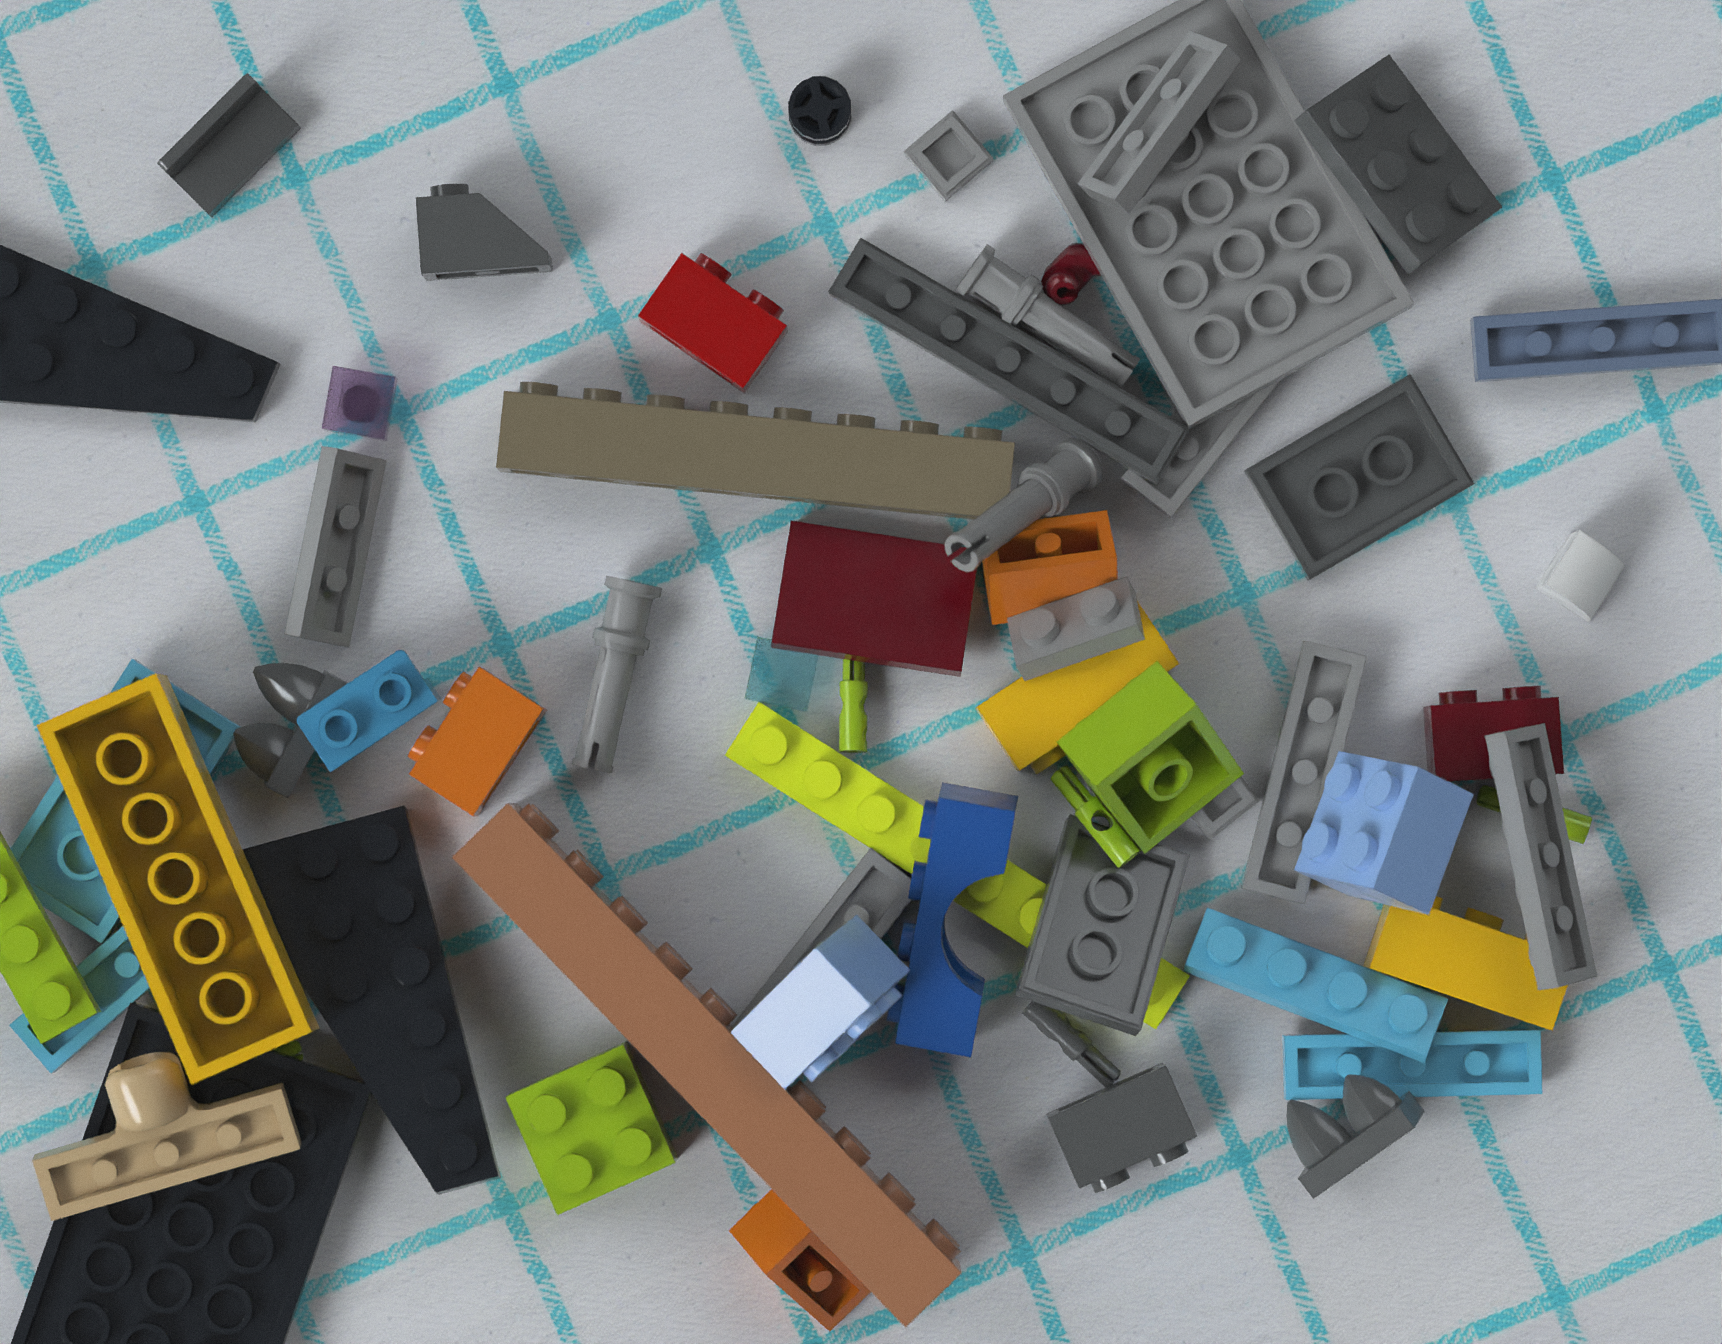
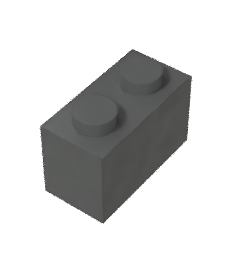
(1122, 1127)

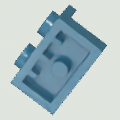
(367, 709)

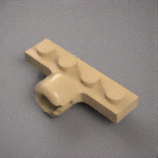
(162, 1138)

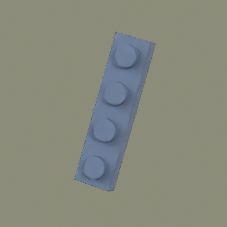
(1597, 340)

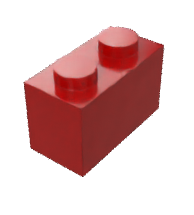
(715, 321)

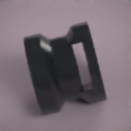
(818, 99)

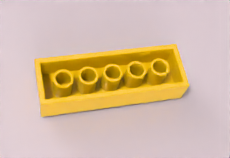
(178, 877)

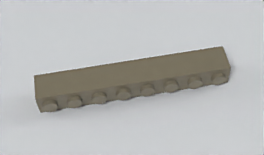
(753, 454)

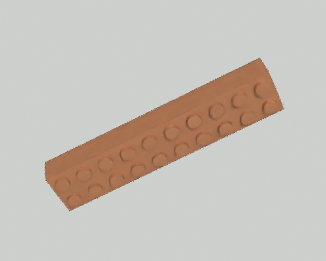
(693, 1048)

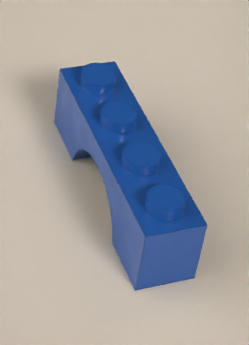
(968, 843)

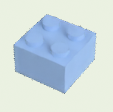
(1383, 832)
(823, 1004)

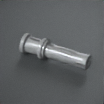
(1022, 303)
(1040, 493)
(620, 642)

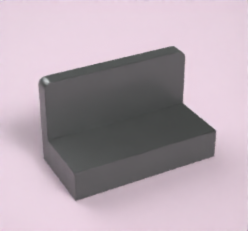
(229, 145)

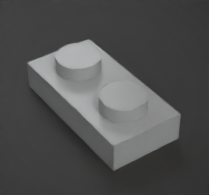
(1075, 628)

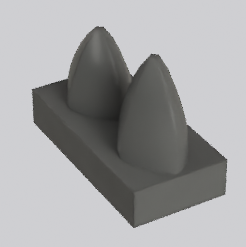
(275, 750)
(1328, 1148)

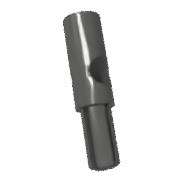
(1072, 1041)

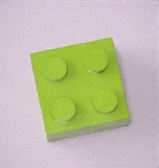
(1150, 757)
(592, 1128)

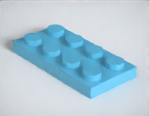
(55, 849)

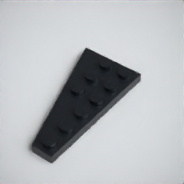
(102, 351)
(376, 969)

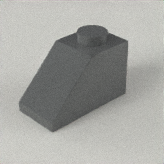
(472, 238)

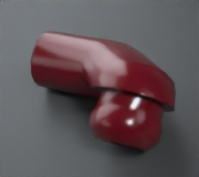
(1068, 274)

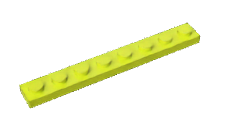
(891, 826)

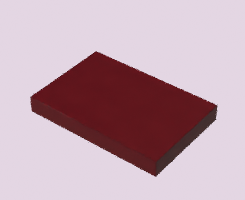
(873, 599)

